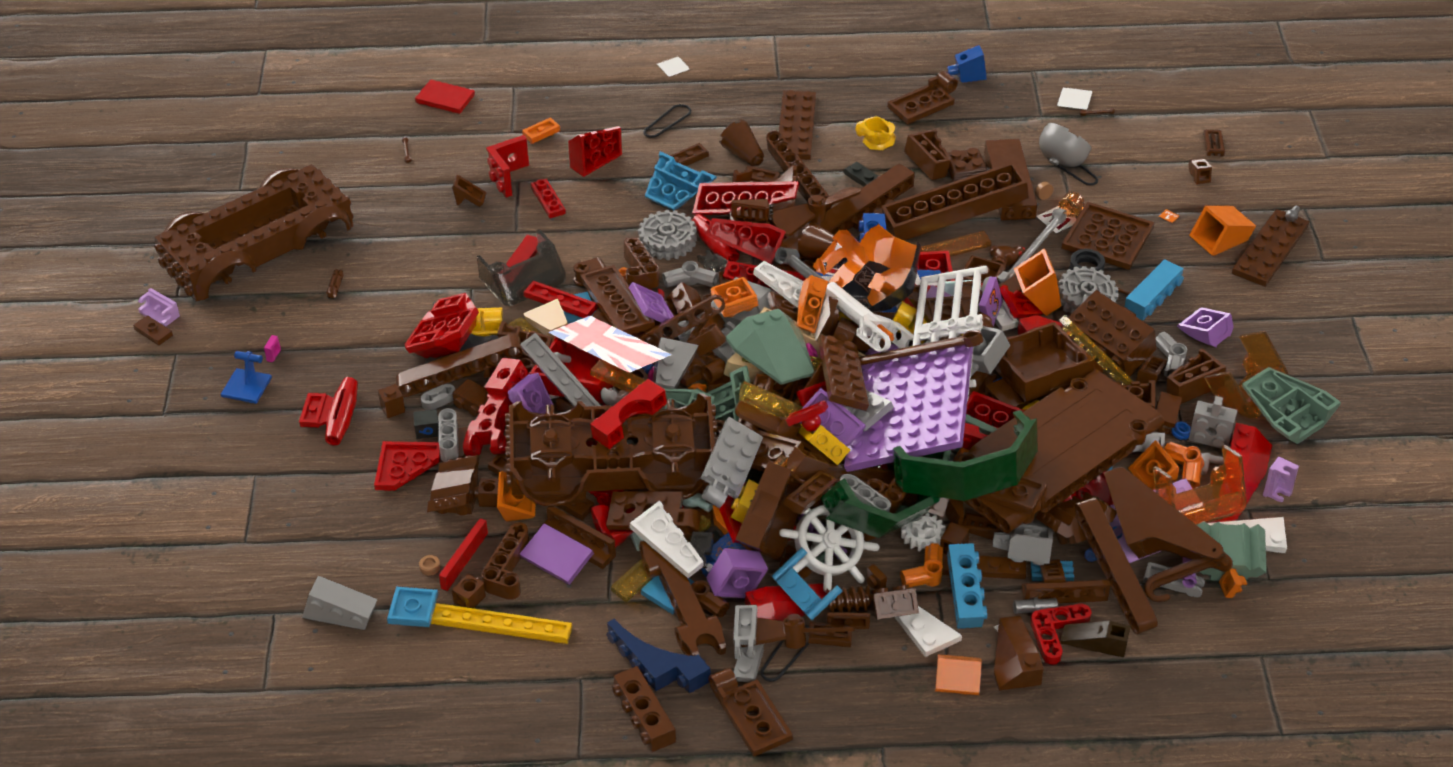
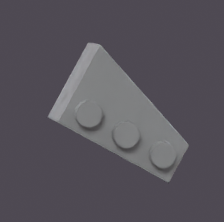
(671, 369)

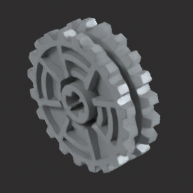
(668, 234)
(1081, 283)

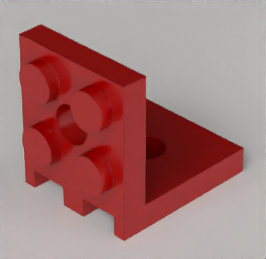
(501, 165)

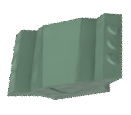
(1242, 544)

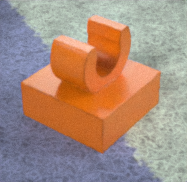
(1232, 583)

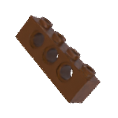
(638, 695)

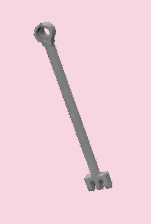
(1058, 217)

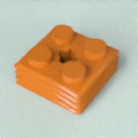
(737, 297)

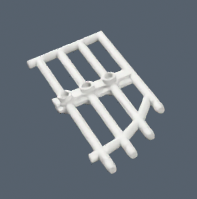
(954, 325)

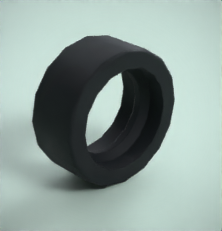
(1089, 256)

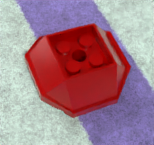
(444, 327)

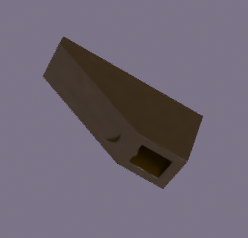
(1101, 637)

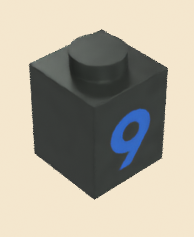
(426, 424)

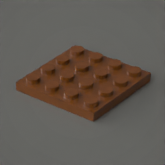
(1109, 232)

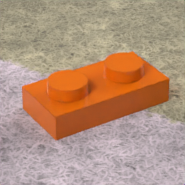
(541, 130)

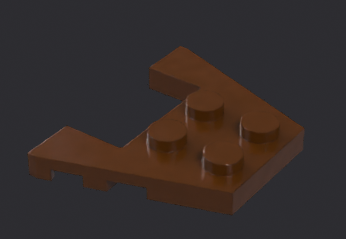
(947, 303)

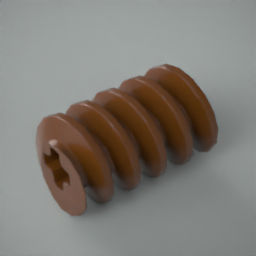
(851, 599)

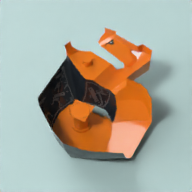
(878, 269)

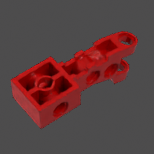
(491, 421)

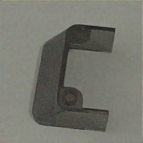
(511, 282)

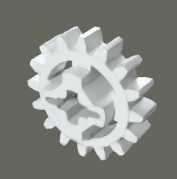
(923, 531)

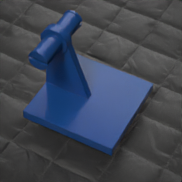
(246, 384)

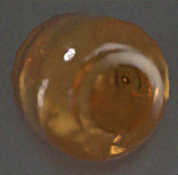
(1072, 203)

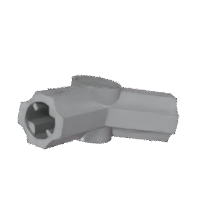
(690, 275)
(1174, 352)

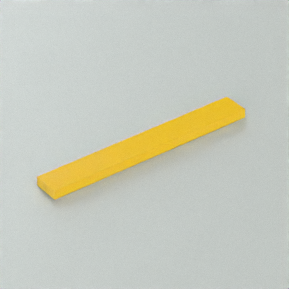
(501, 623)

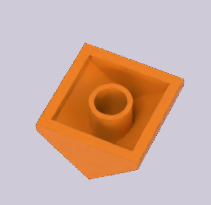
(1153, 456)
(513, 506)
(958, 674)

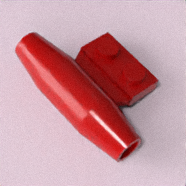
(727, 252)
(332, 411)

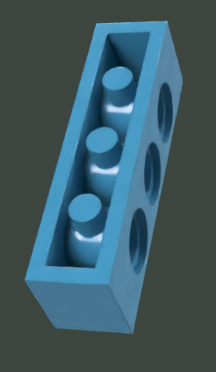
(966, 615)

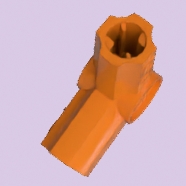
(1191, 460)
(927, 574)

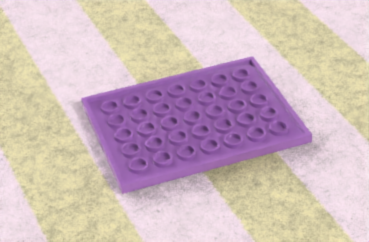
(928, 405)

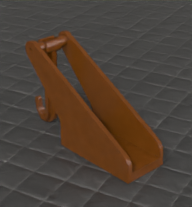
(1156, 526)

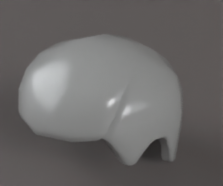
(611, 397)

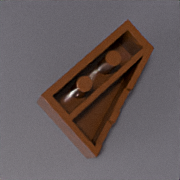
(1190, 380)

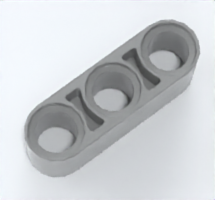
(448, 435)
(866, 494)

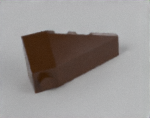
(1016, 656)

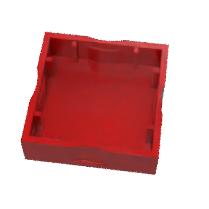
(580, 367)

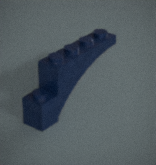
(659, 665)

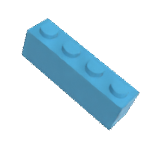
(1154, 289)

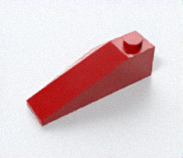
(775, 603)

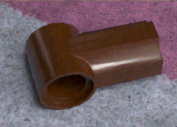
(713, 604)

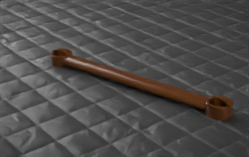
(969, 339)

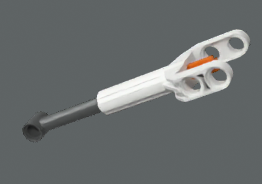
(868, 322)

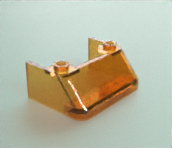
(1259, 357)
(1212, 501)

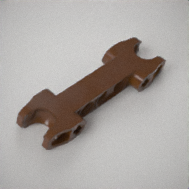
(694, 627)

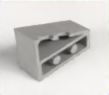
(338, 605)

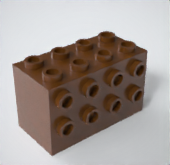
(1115, 332)

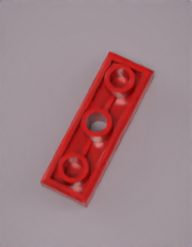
(548, 198)

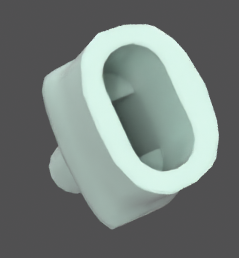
(697, 501)

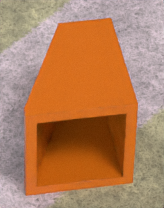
(1221, 229)
(1039, 282)

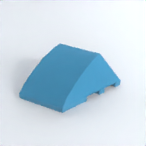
(674, 183)

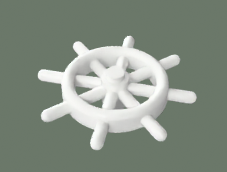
(828, 541)

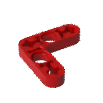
(1052, 623)

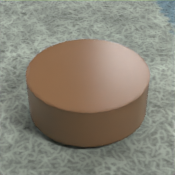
(1044, 190)
(429, 565)

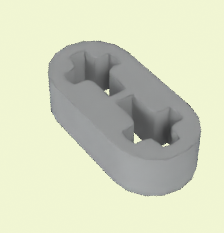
(438, 397)

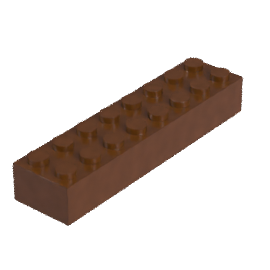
(955, 202)

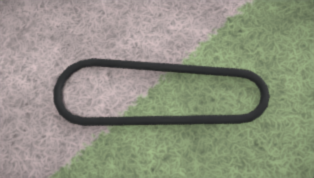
(678, 105)
(1080, 179)
(788, 665)

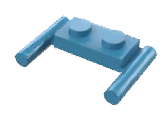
(799, 590)

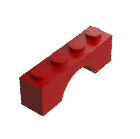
(645, 399)

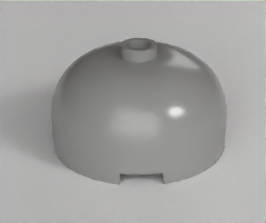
(1063, 146)

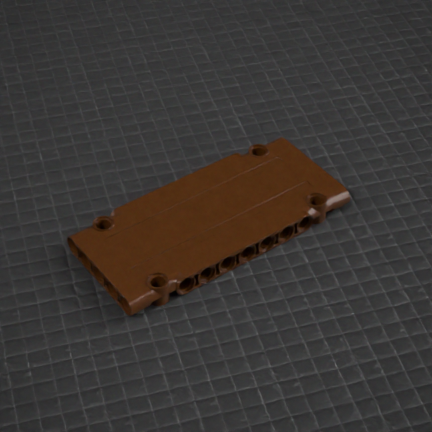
(1078, 439)

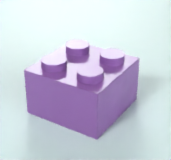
(736, 572)

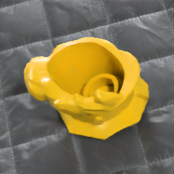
(877, 133)

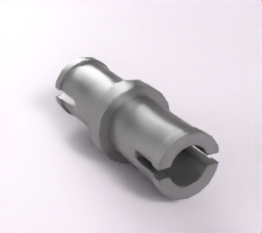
(1034, 604)

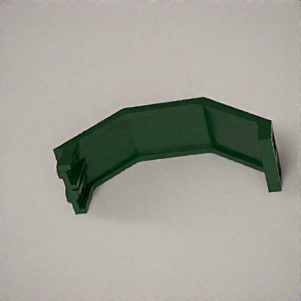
(971, 477)
(852, 513)

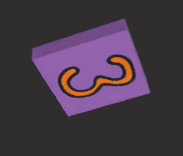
(991, 299)

